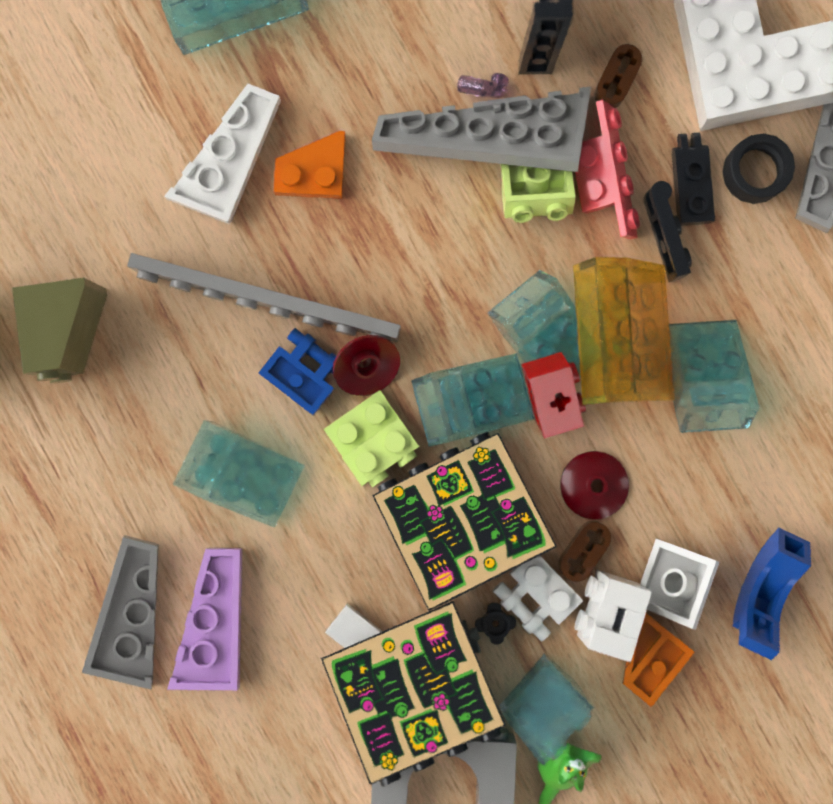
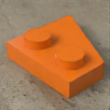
(654, 661)

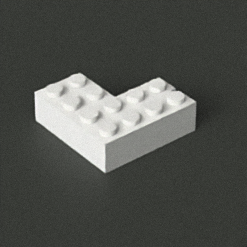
(747, 75)

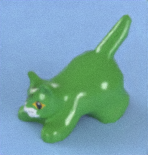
(565, 772)

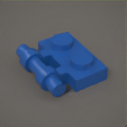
(295, 378)

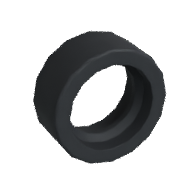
(780, 155)

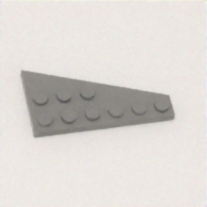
(498, 131)

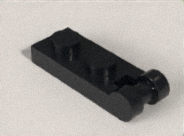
(667, 231)

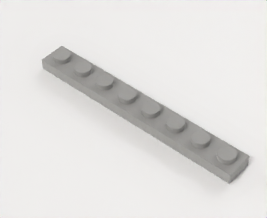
(251, 296)

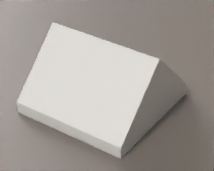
(678, 582)

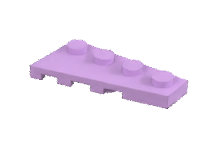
(213, 626)

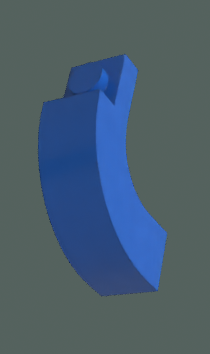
(765, 590)

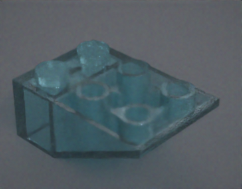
(539, 320)
(711, 377)
(472, 399)
(238, 473)
(546, 709)

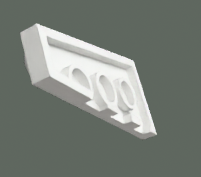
(224, 165)

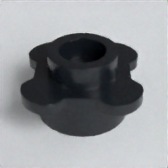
(497, 633)

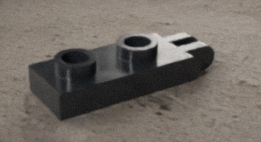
(692, 181)

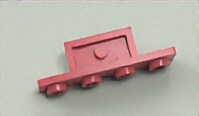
(603, 175)

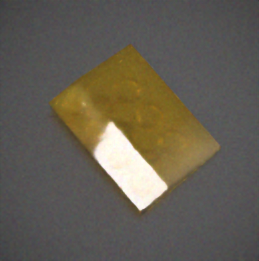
(623, 331)

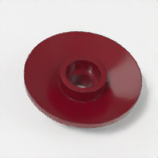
(370, 375)
(577, 481)

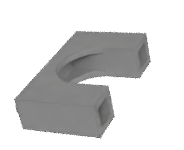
(491, 761)

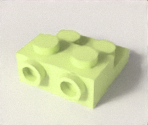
(536, 193)
(372, 439)

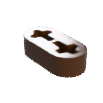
(624, 79)
(591, 555)

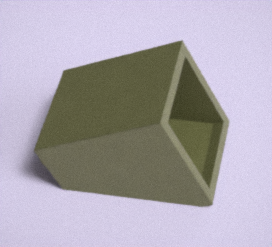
(57, 326)

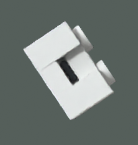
(612, 615)

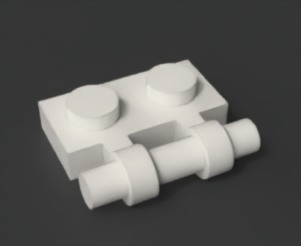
(546, 588)

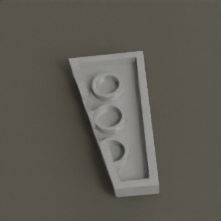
(817, 193)
(126, 624)

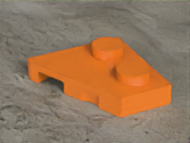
(312, 169)

